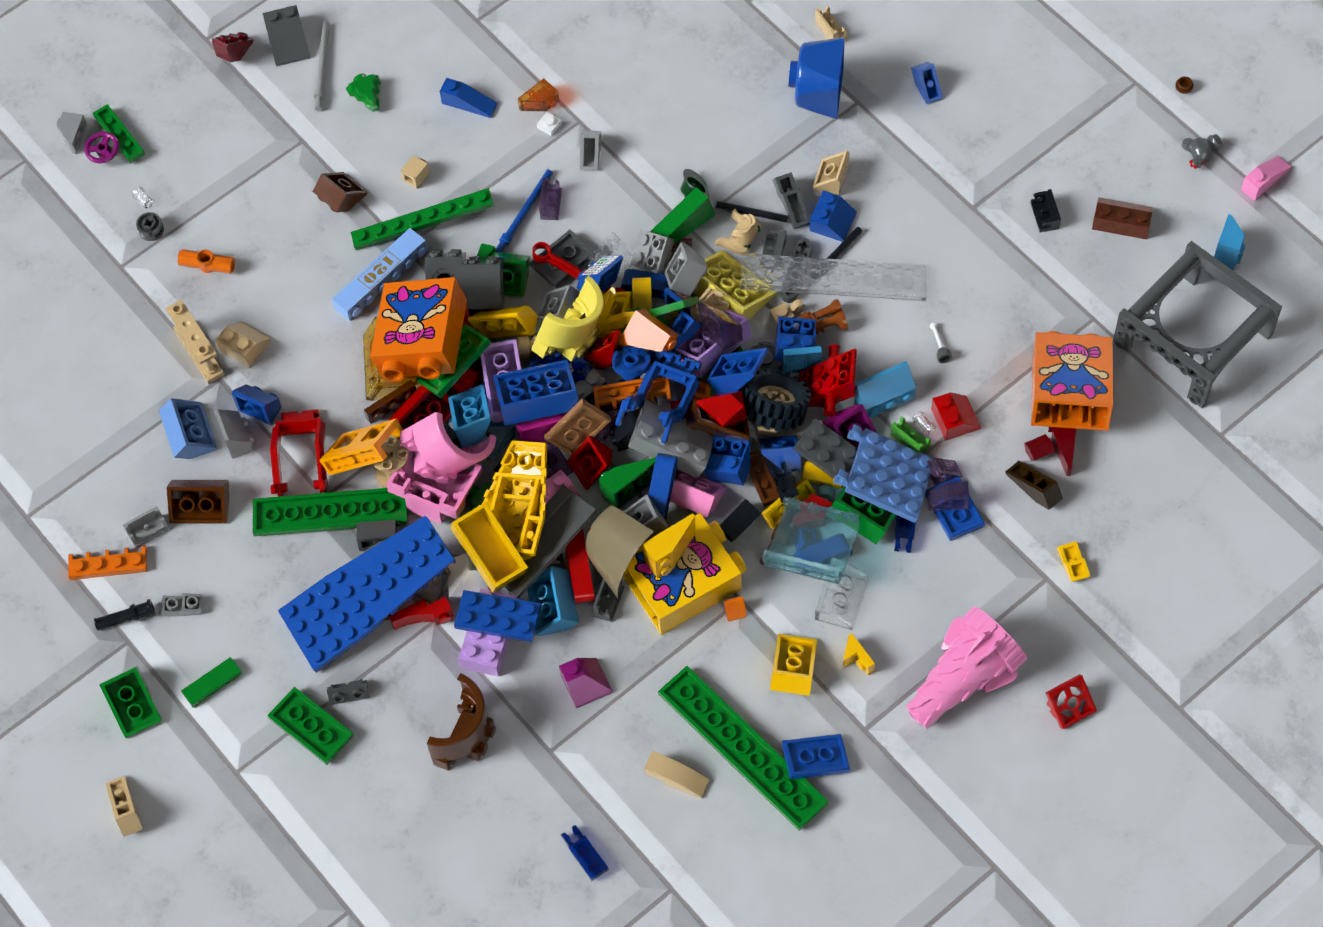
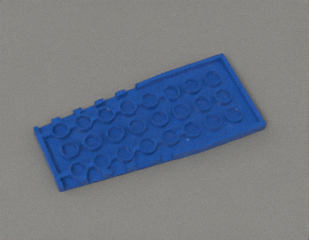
(364, 592)

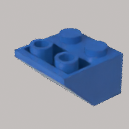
(794, 334)
(728, 461)

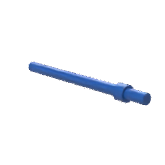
(506, 237)

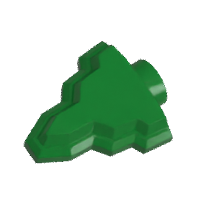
(366, 90)

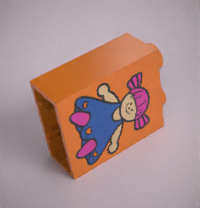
(418, 328)
(1072, 381)

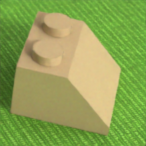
(242, 343)

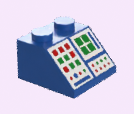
(602, 271)

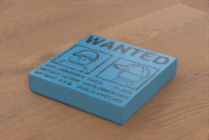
(801, 358)

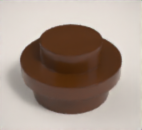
(1184, 85)

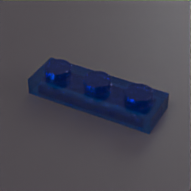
(578, 369)

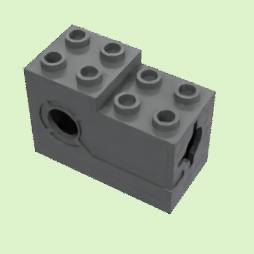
(479, 278)

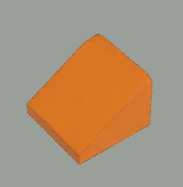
(735, 608)

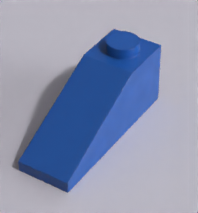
(466, 98)

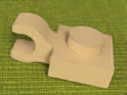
(787, 311)

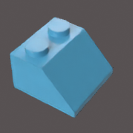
(1230, 245)

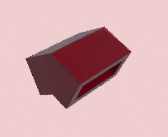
(1039, 447)

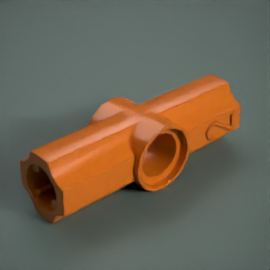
(214, 262)

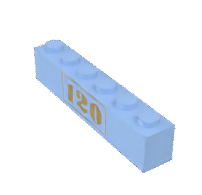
(382, 270)

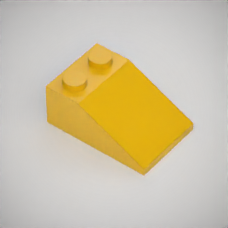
(667, 547)
(793, 664)

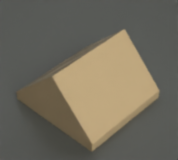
(832, 173)

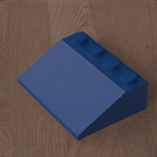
(536, 392)

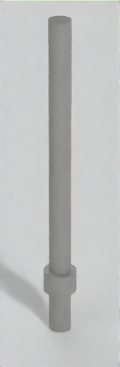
(319, 93)

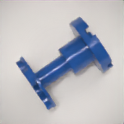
(630, 363)

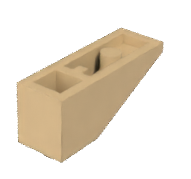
(123, 806)

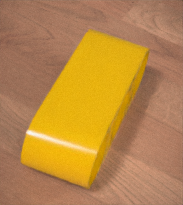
(642, 293)

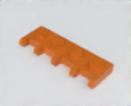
(615, 393)
(107, 565)

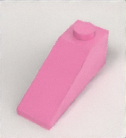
(1264, 177)

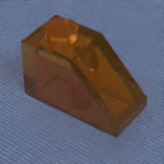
(539, 97)

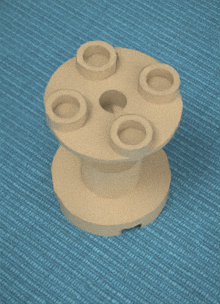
(395, 460)

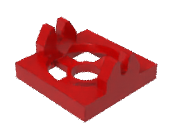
(1088, 708)

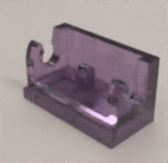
(550, 200)

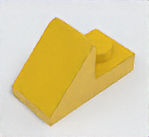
(856, 652)

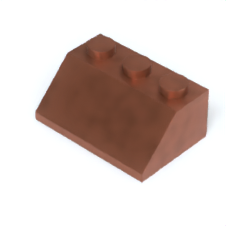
(1122, 218)

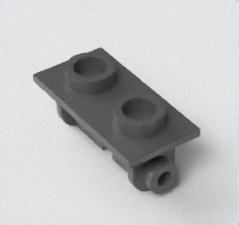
(341, 693)

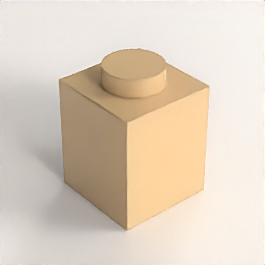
(415, 171)

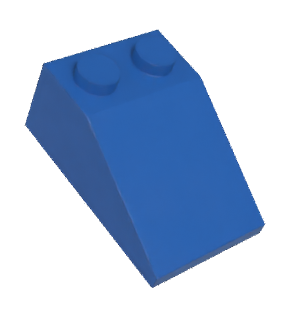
(735, 370)

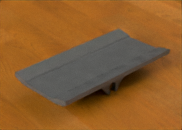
(563, 520)

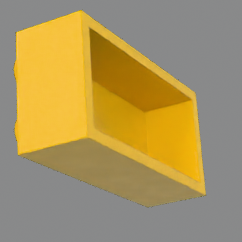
(489, 547)

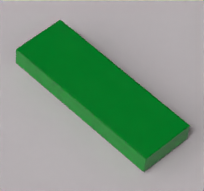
(211, 682)

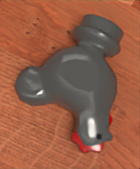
(1201, 149)

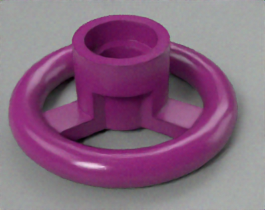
(102, 148)

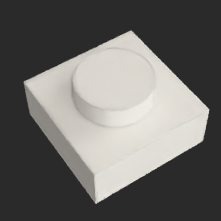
(549, 123)

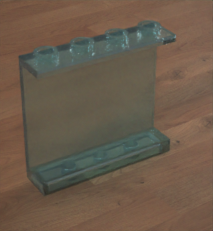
(812, 540)

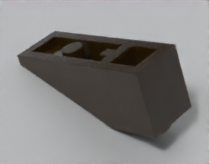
(1035, 484)

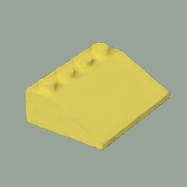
(725, 275)

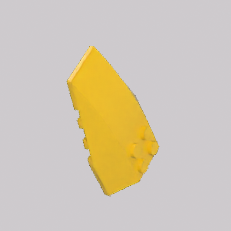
(520, 495)

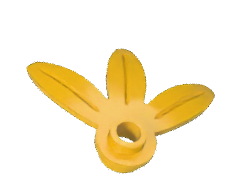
(606, 325)

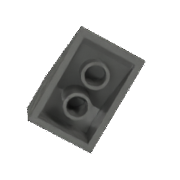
(286, 35)

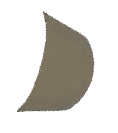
(613, 543)

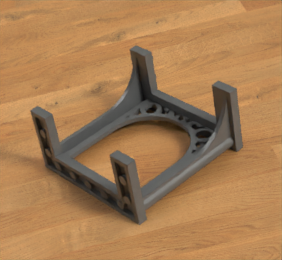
(1189, 267)

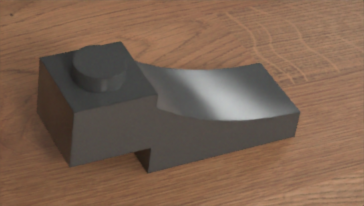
(792, 200)

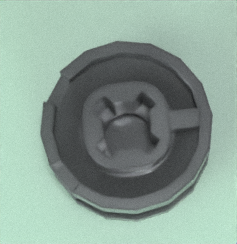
(148, 232)

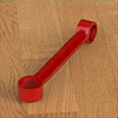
(559, 262)

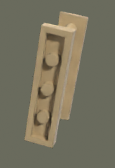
(195, 341)

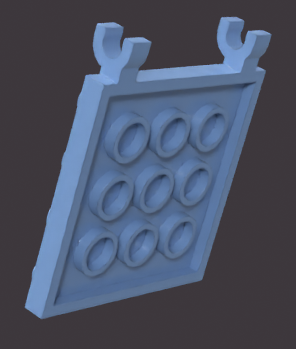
(886, 474)

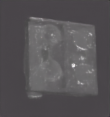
(610, 247)

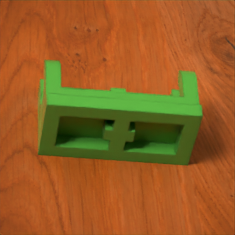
(909, 437)

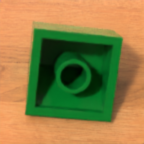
(515, 272)

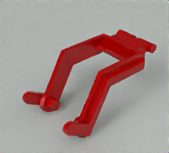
(294, 424)

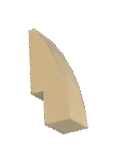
(676, 774)

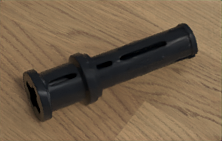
(133, 612)

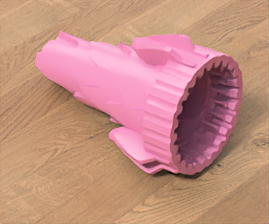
(975, 657)

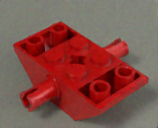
(831, 379)

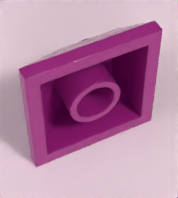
(846, 418)
(584, 680)

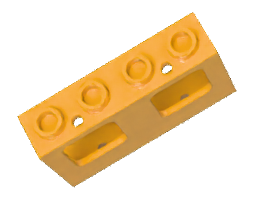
(361, 449)

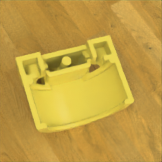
(577, 331)

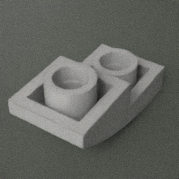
(182, 605)

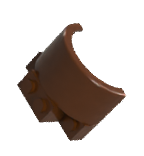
(470, 732)

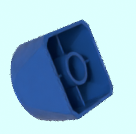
(818, 76)

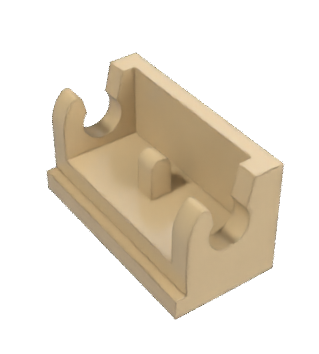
(829, 25)
(711, 298)

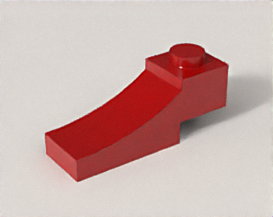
(437, 612)

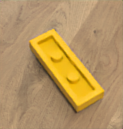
(774, 512)

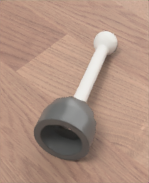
(943, 354)

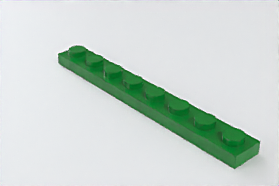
(422, 218)

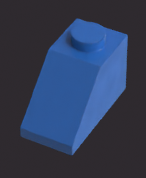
(927, 81)

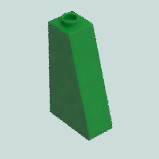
(686, 216)

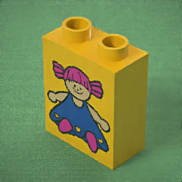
(696, 583)

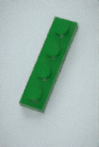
(112, 124)

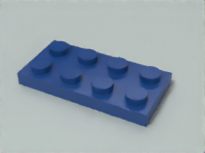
(497, 616)

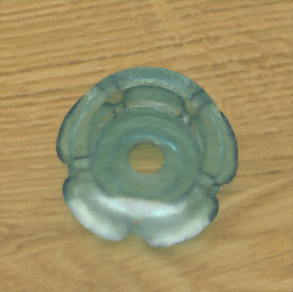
(826, 492)

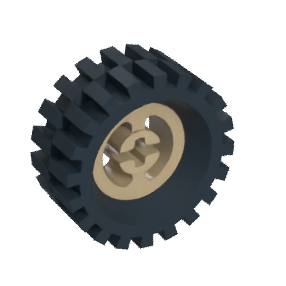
(776, 400)

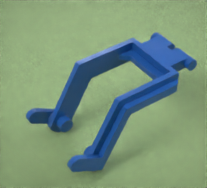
(671, 369)

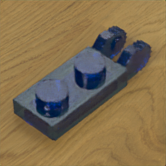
(904, 529)
(585, 854)

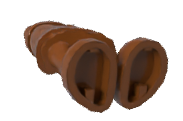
(833, 309)

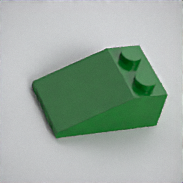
(626, 481)
(131, 701)

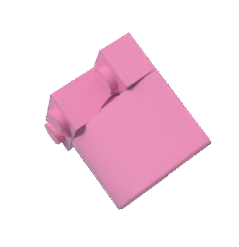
(435, 452)
(427, 496)

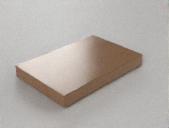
(576, 426)

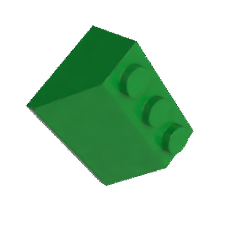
(873, 519)

